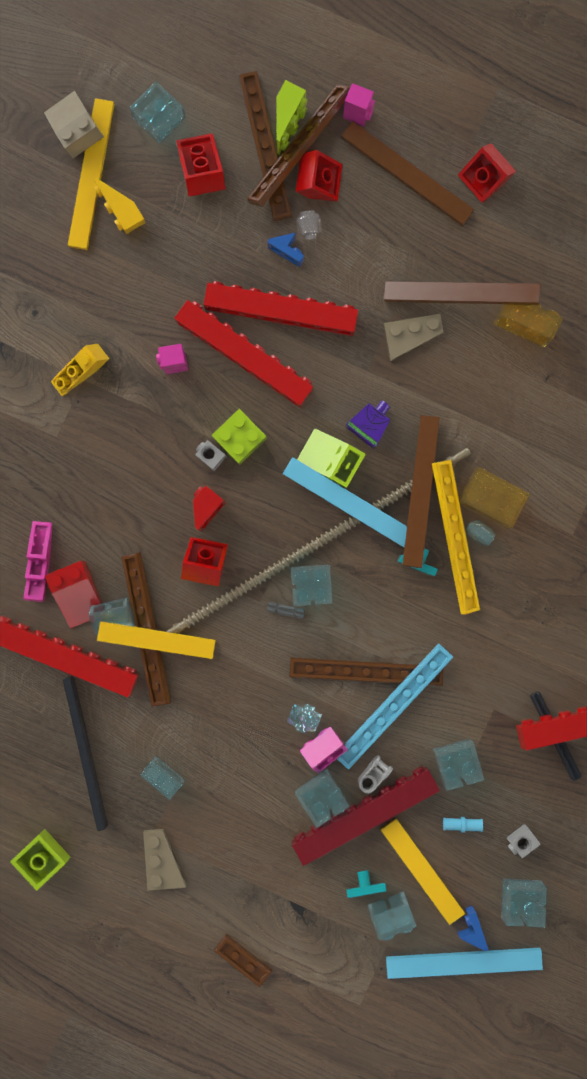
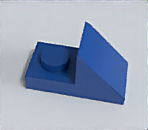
(282, 246)
(473, 933)

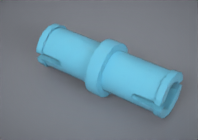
(463, 824)

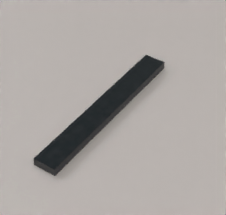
(85, 753)

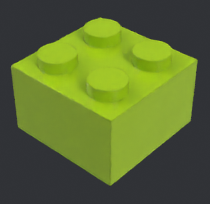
(239, 436)
(40, 859)

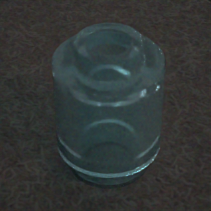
(480, 532)

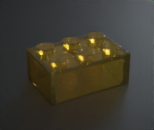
(529, 322)
(493, 498)

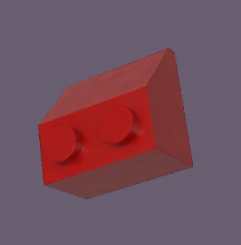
(486, 172)
(319, 176)
(206, 506)
(204, 561)

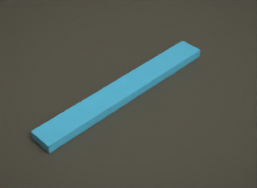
(346, 501)
(395, 705)
(464, 963)

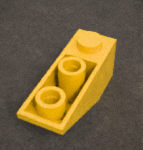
(124, 209)
(81, 367)

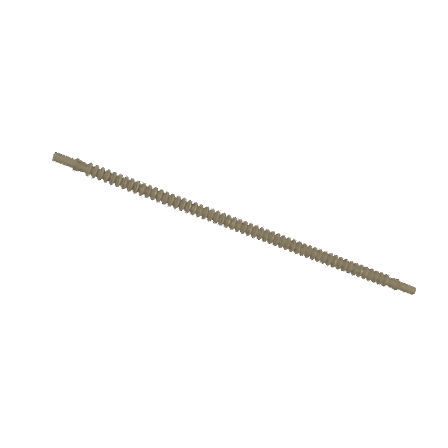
(179, 627)

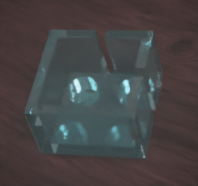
(157, 112)
(311, 584)
(457, 762)
(320, 796)
(520, 899)
(392, 921)

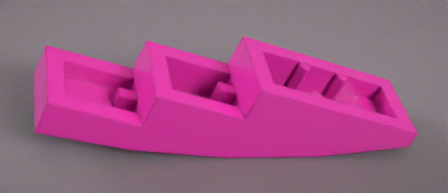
(38, 561)

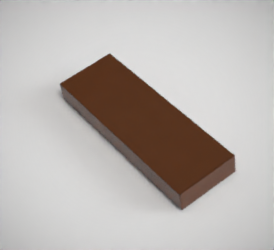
(243, 960)

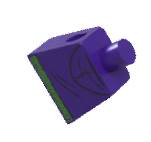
(370, 423)

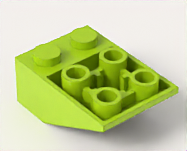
(290, 108)
(331, 457)

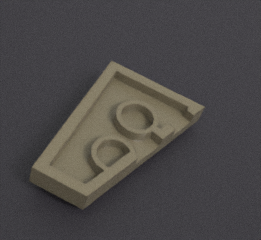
(410, 333)
(161, 866)

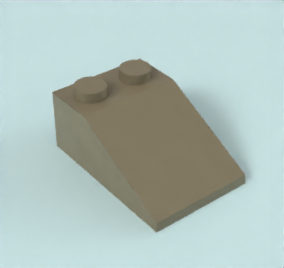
(73, 125)

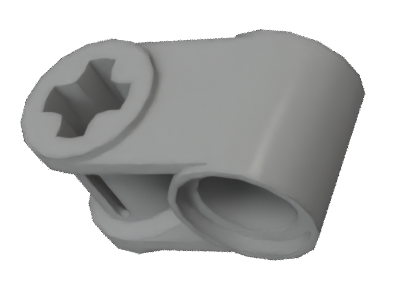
(375, 774)

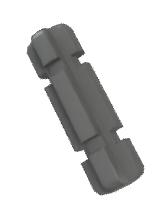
(285, 610)

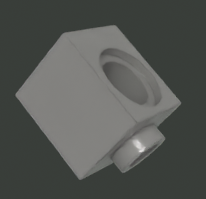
(216, 460)
(530, 844)

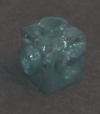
(304, 718)

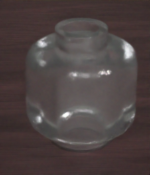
(309, 224)

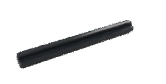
(561, 748)

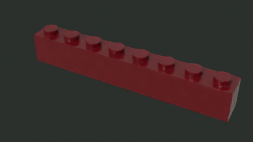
(365, 815)

